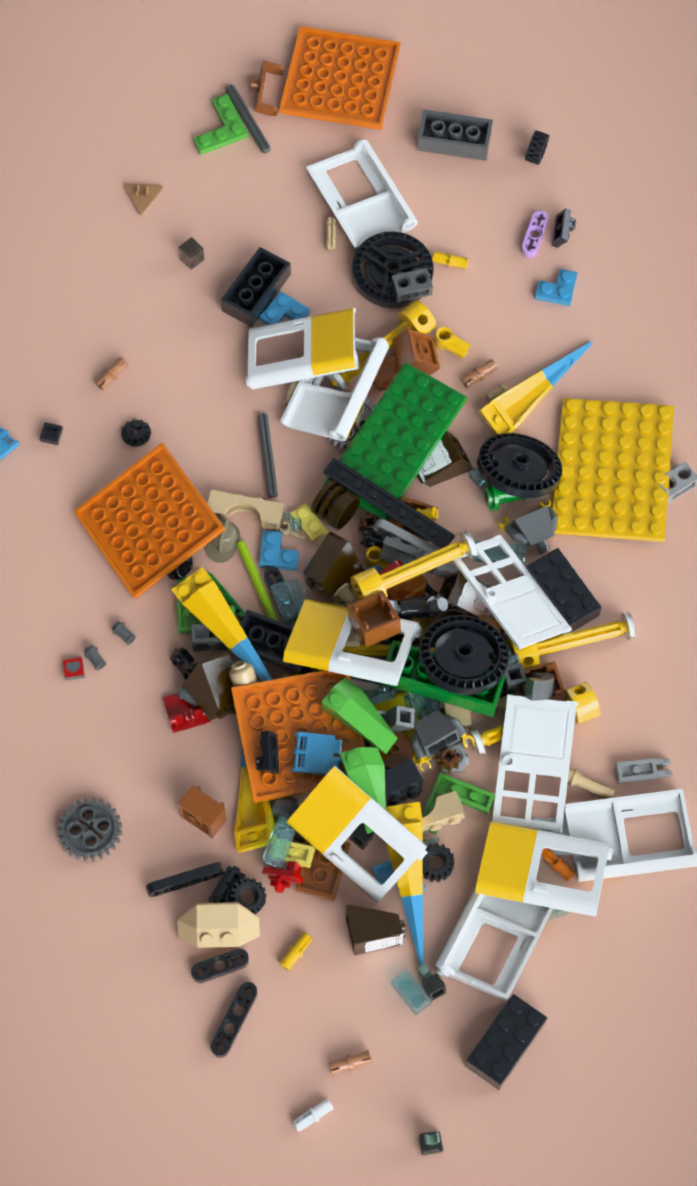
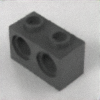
(413, 289)
(204, 639)

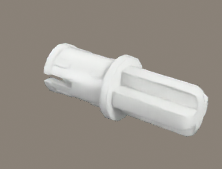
(312, 1115)

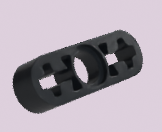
(223, 957)

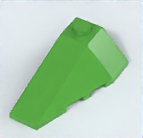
(354, 710)
(367, 771)

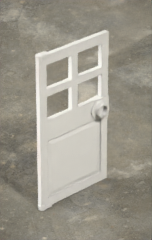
(516, 604)
(535, 742)

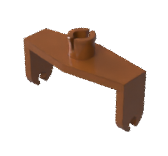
(258, 85)

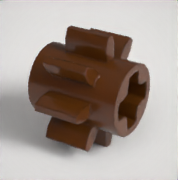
(368, 522)
(451, 754)

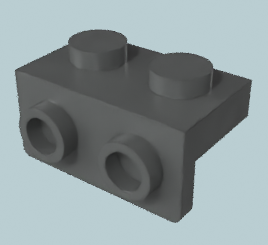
(395, 549)

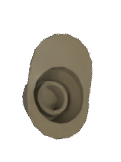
(224, 545)

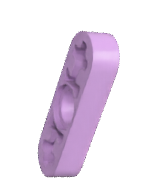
(535, 240)

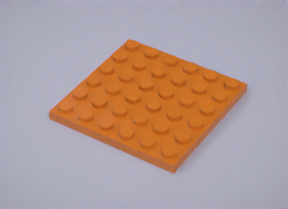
(340, 78)
(149, 520)
(287, 708)

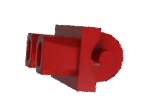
(282, 878)

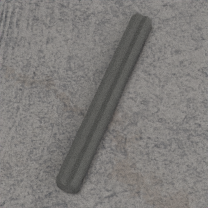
(248, 119)
(267, 455)

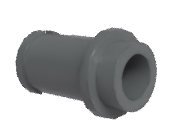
(120, 629)
(92, 654)
(184, 694)

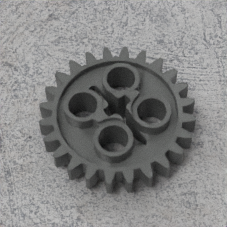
(77, 843)

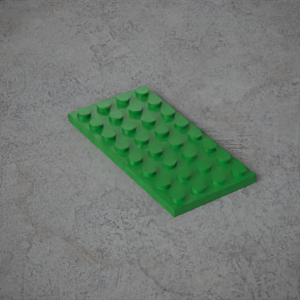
(402, 432)

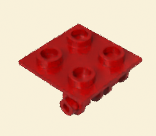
(182, 714)

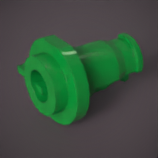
(495, 497)

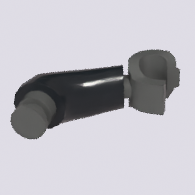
(419, 607)

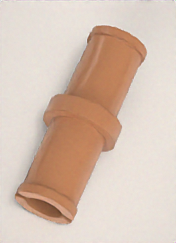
(111, 373)
(479, 373)
(350, 1062)

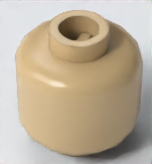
(242, 674)

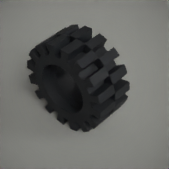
(537, 147)
(445, 870)
(255, 887)

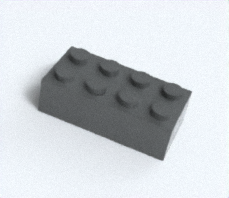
(454, 135)

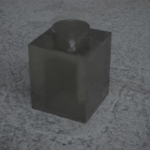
(191, 253)

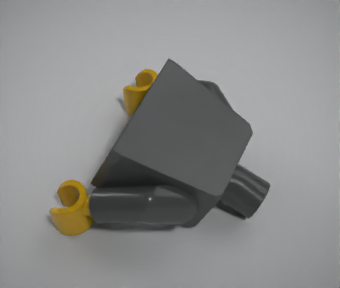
(533, 527)
(435, 733)

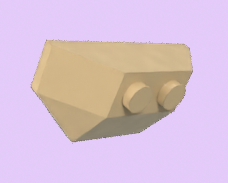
(218, 925)

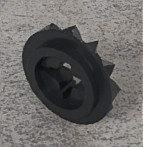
(134, 439)
(182, 570)

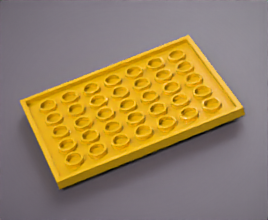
(613, 468)

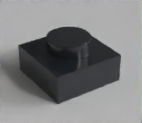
(51, 433)

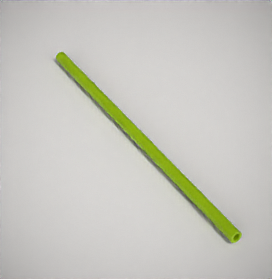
(257, 582)

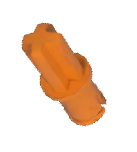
(558, 864)

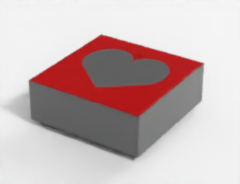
(73, 668)

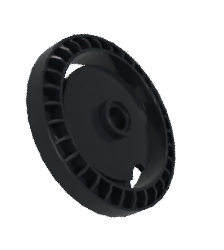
(384, 259)
(519, 465)
(469, 637)

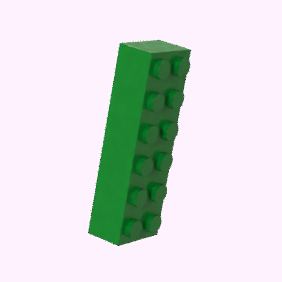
(416, 682)

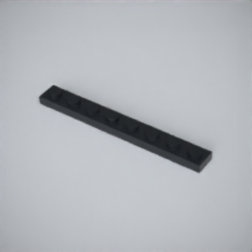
(388, 504)

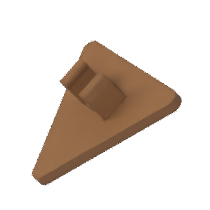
(142, 195)

